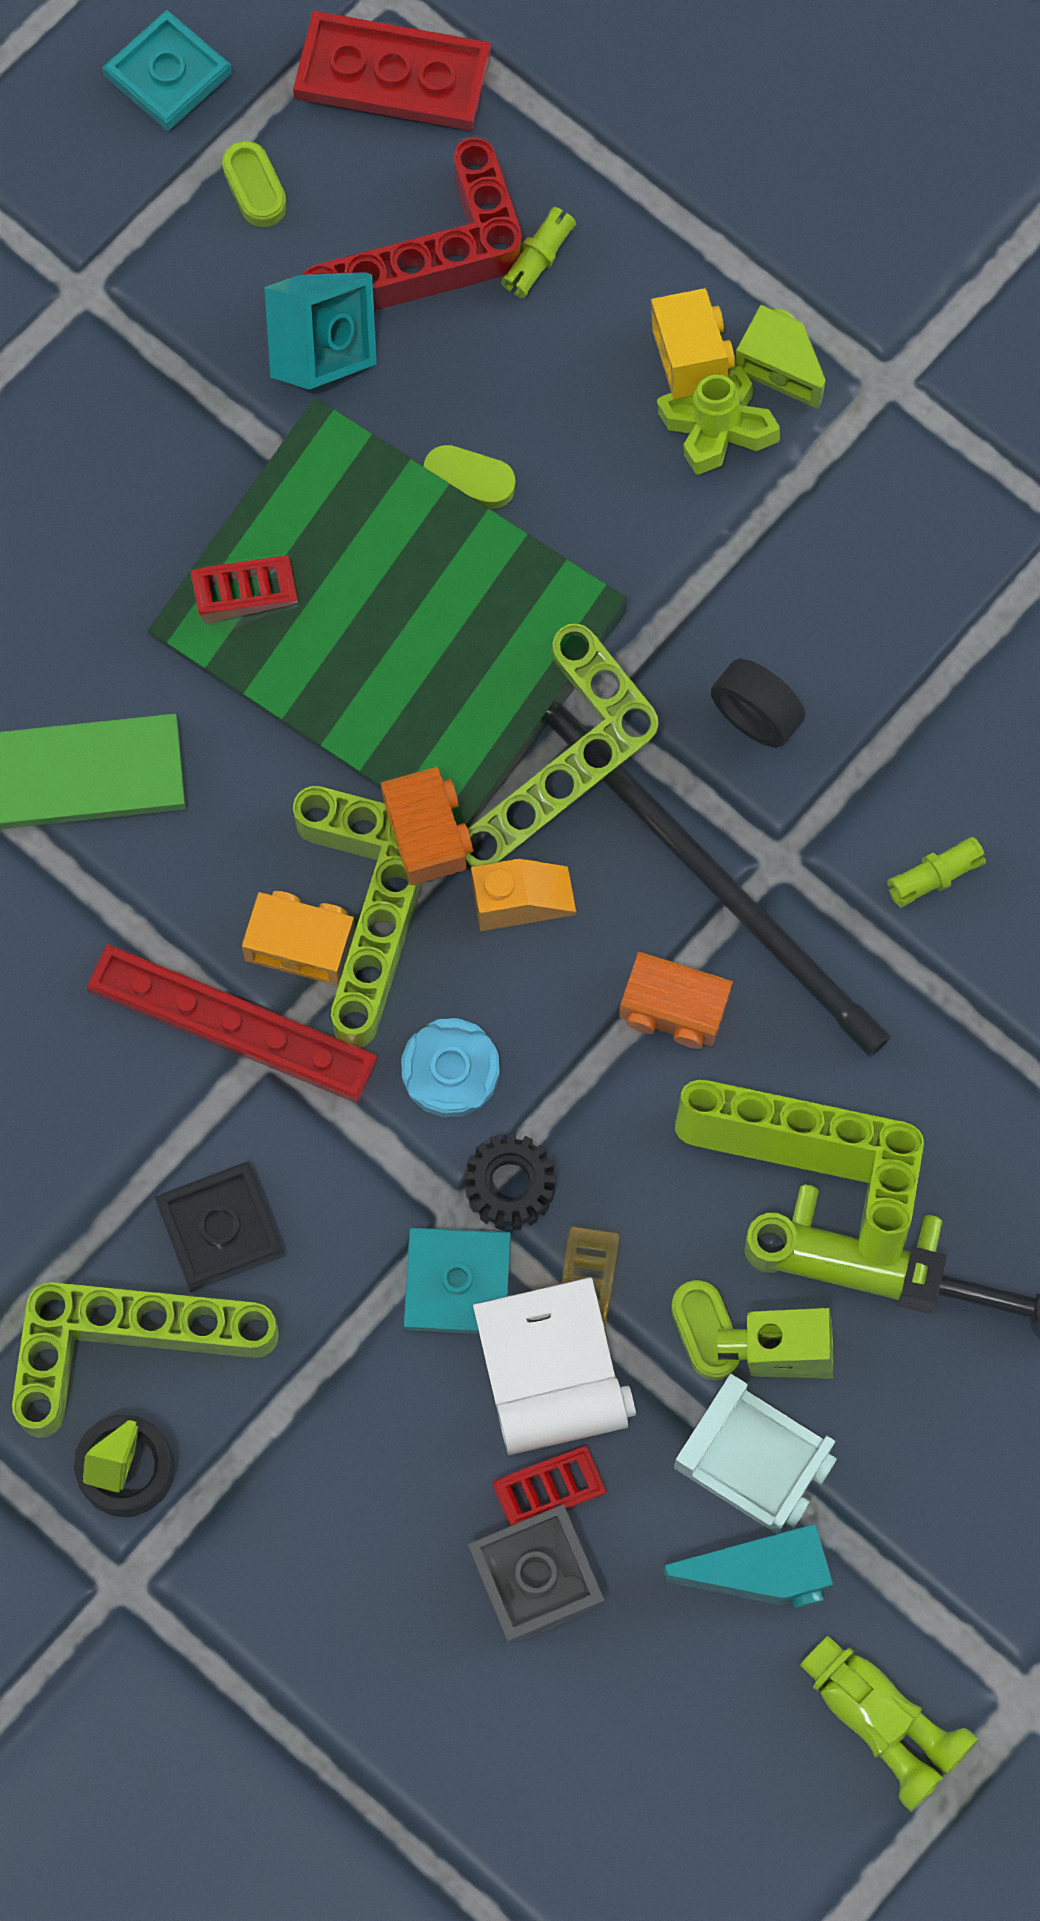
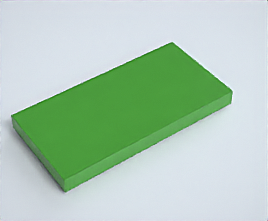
(90, 771)

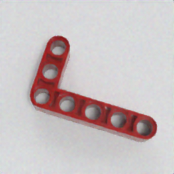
(431, 251)

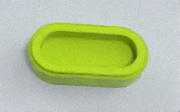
(254, 184)
(475, 474)
(698, 1316)

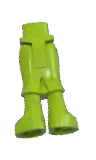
(883, 1718)

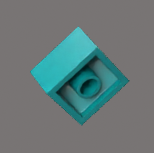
(320, 327)

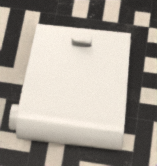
(551, 1374)

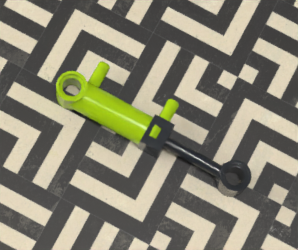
(836, 1260)

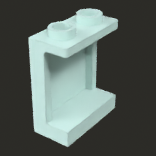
(755, 1457)

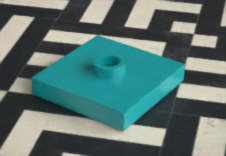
(167, 70)
(452, 1273)

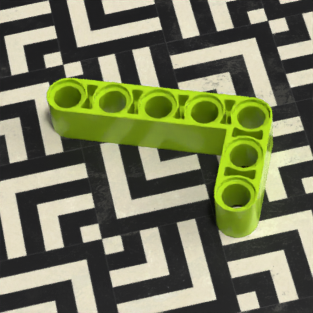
(572, 760)
(379, 903)
(818, 1140)
(122, 1330)

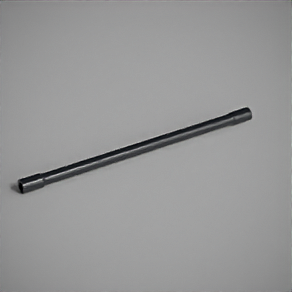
(850, 1016)

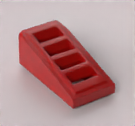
(247, 604)
(504, 1486)

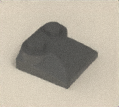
(536, 1575)

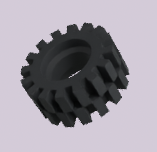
(505, 1152)

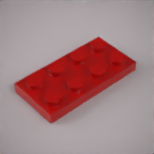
(392, 70)

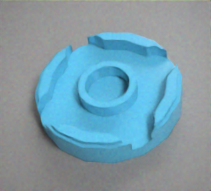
(450, 1067)

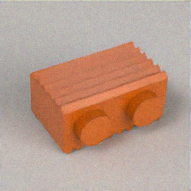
(425, 825)
(675, 1001)

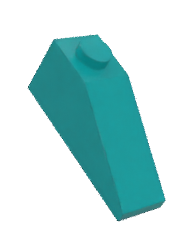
(764, 1570)

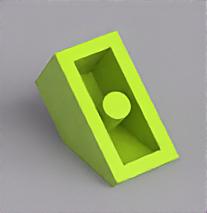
(781, 356)

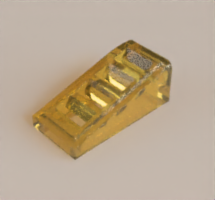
(593, 1240)

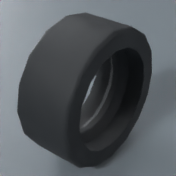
(758, 703)
(151, 1494)

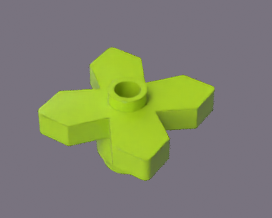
(718, 416)

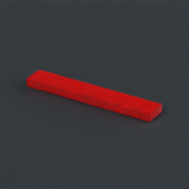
(232, 1023)

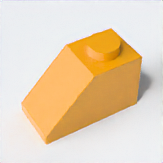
(520, 893)

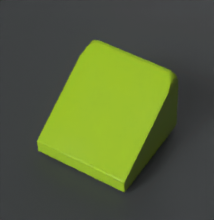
(110, 1460)

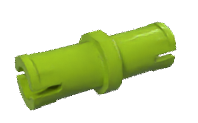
(538, 252)
(936, 871)

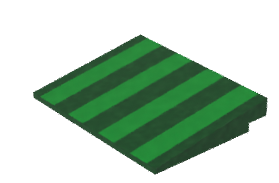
(413, 617)

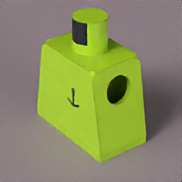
(803, 1349)

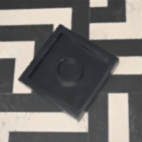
(219, 1226)

